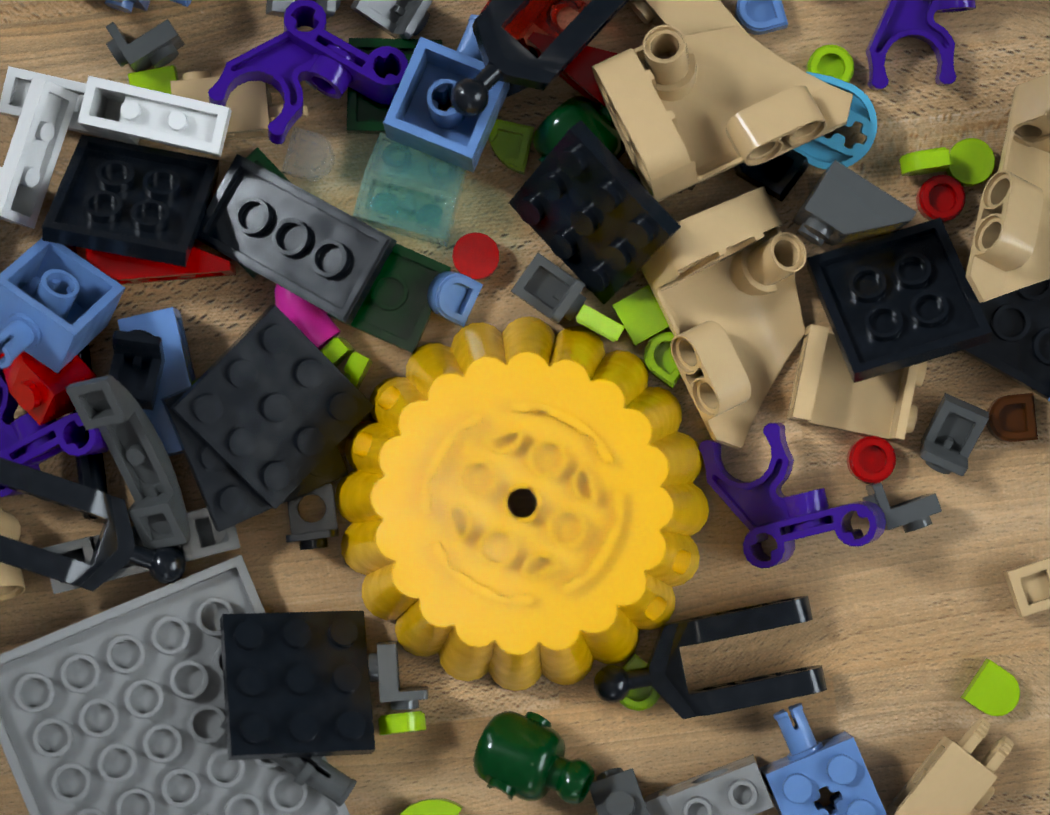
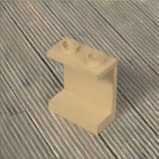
(830, 398)

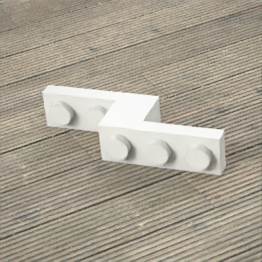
(129, 112)
(34, 151)

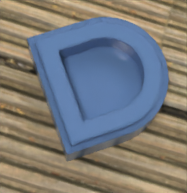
(761, 16)
(453, 296)

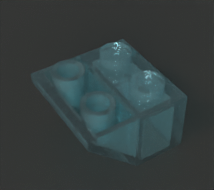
(409, 192)

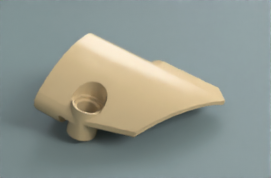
(711, 105)
(1014, 211)
(731, 307)

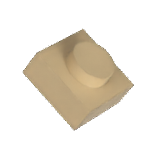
(1030, 586)

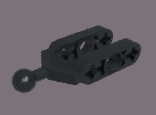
(512, 63)
(114, 545)
(667, 674)

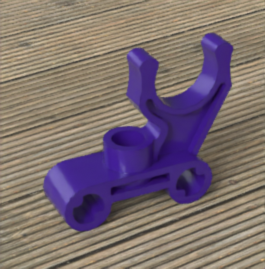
(914, 20)
(311, 57)
(32, 444)
(785, 518)

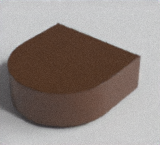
(1013, 418)

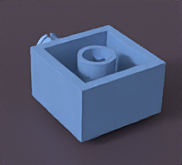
(426, 84)
(53, 305)
(813, 765)

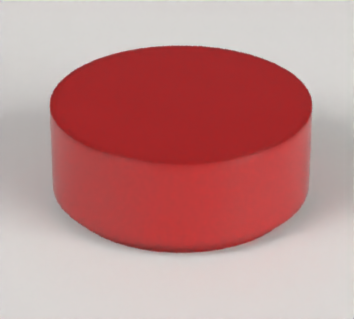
(940, 197)
(476, 256)
(871, 459)

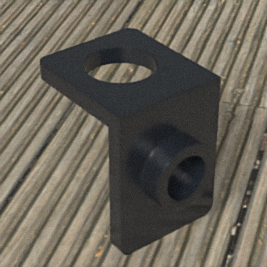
(313, 534)

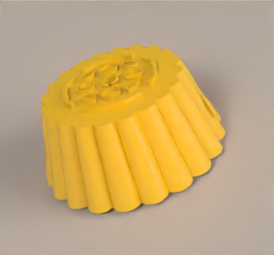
(504, 587)

